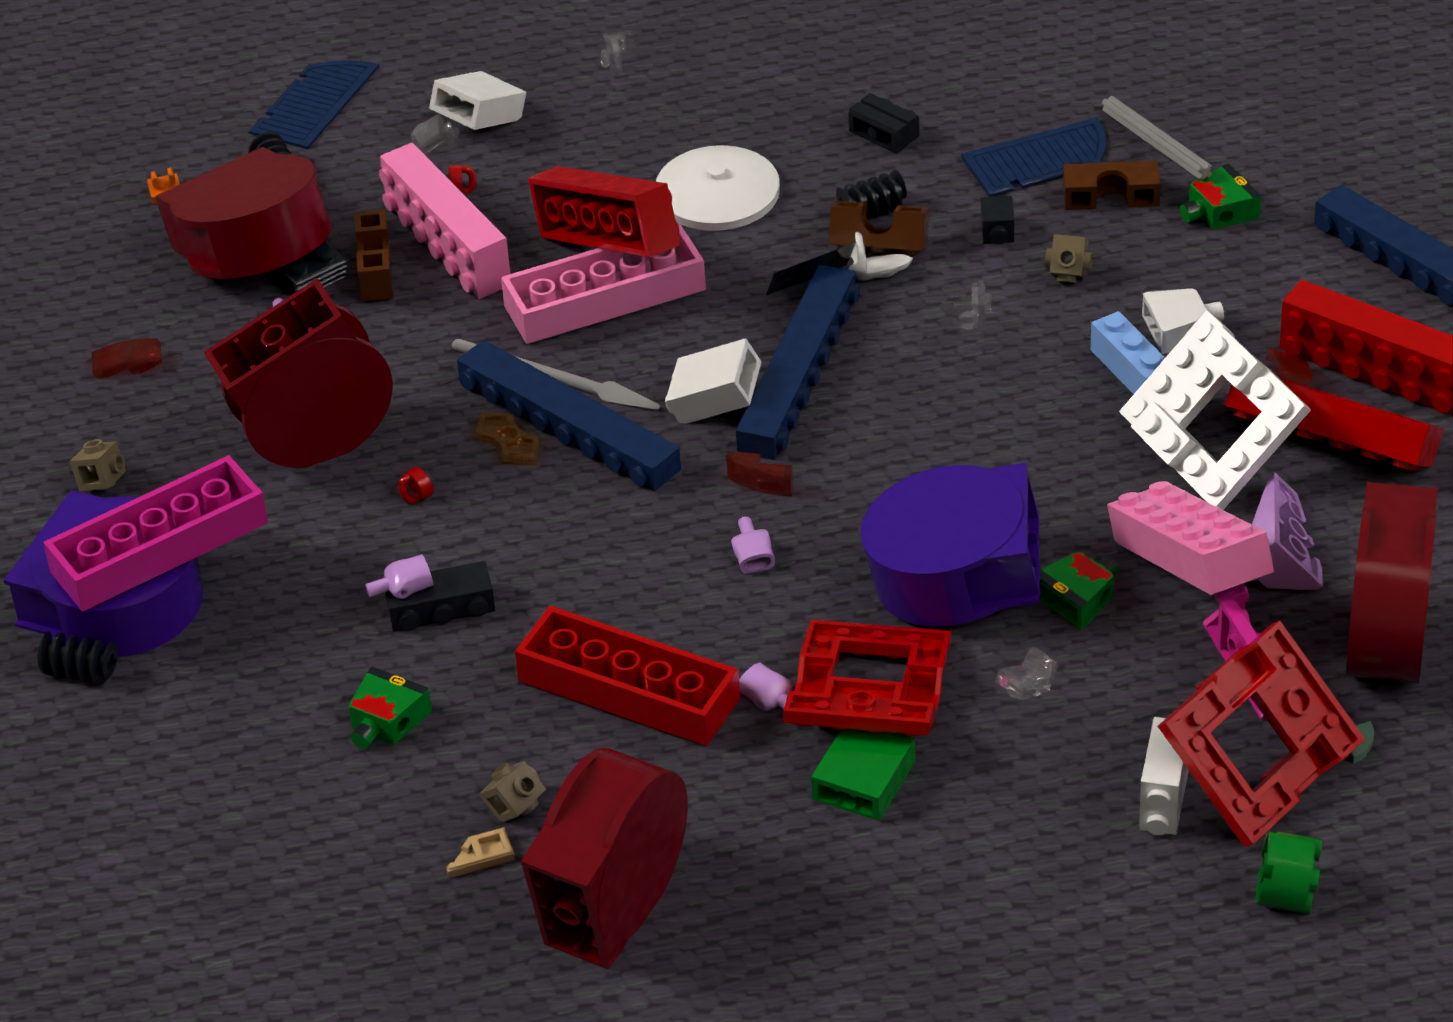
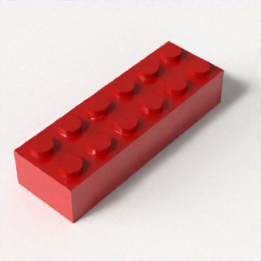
(604, 211)
(1369, 344)
(1356, 425)
(628, 675)

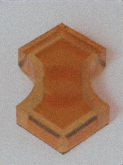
(515, 445)

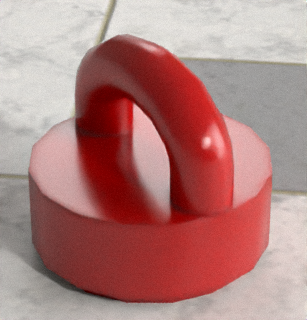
(455, 176)
(418, 483)

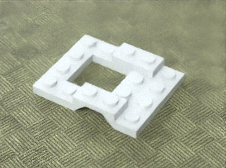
(1183, 388)

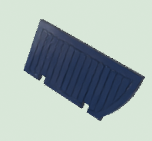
(313, 103)
(1036, 156)

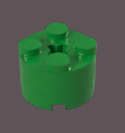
(1288, 872)

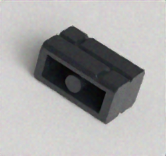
(883, 123)

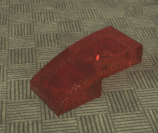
(135, 354)
(1290, 367)
(762, 477)

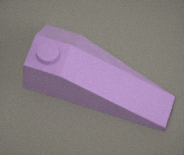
(1282, 519)

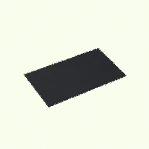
(805, 270)

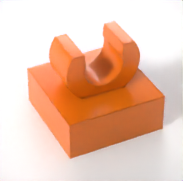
(161, 184)

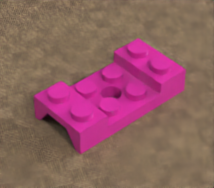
(1231, 625)

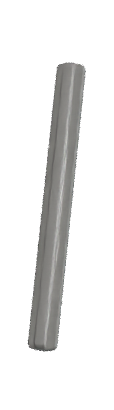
(1157, 138)

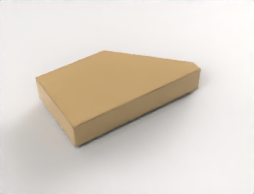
(482, 852)

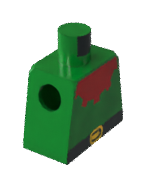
(1222, 199)
(1078, 587)
(386, 708)

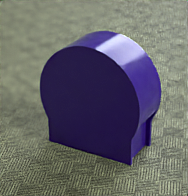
(955, 544)
(134, 619)

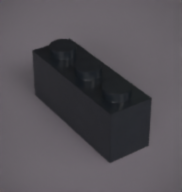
(454, 595)

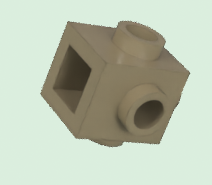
(1065, 246)
(98, 465)
(513, 791)

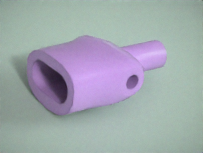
(752, 548)
(403, 578)
(765, 687)

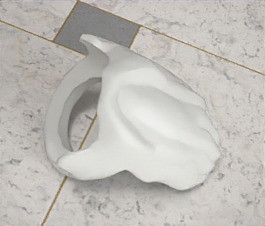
(876, 266)

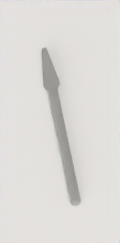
(607, 391)

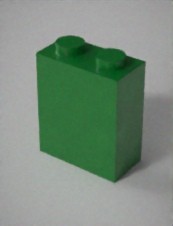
(863, 771)

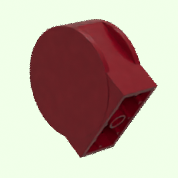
(247, 215)
(303, 380)
(1392, 583)
(605, 853)

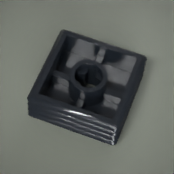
(321, 263)

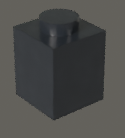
(997, 220)

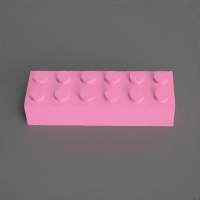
(444, 220)
(598, 287)
(1190, 537)

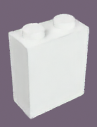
(477, 100)
(713, 381)
(1161, 785)

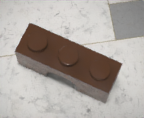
(1134, 180)
(907, 232)
(373, 255)

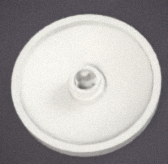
(720, 187)

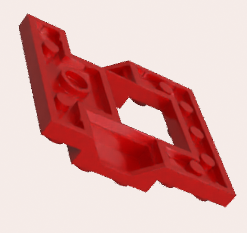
(867, 703)
(1296, 707)

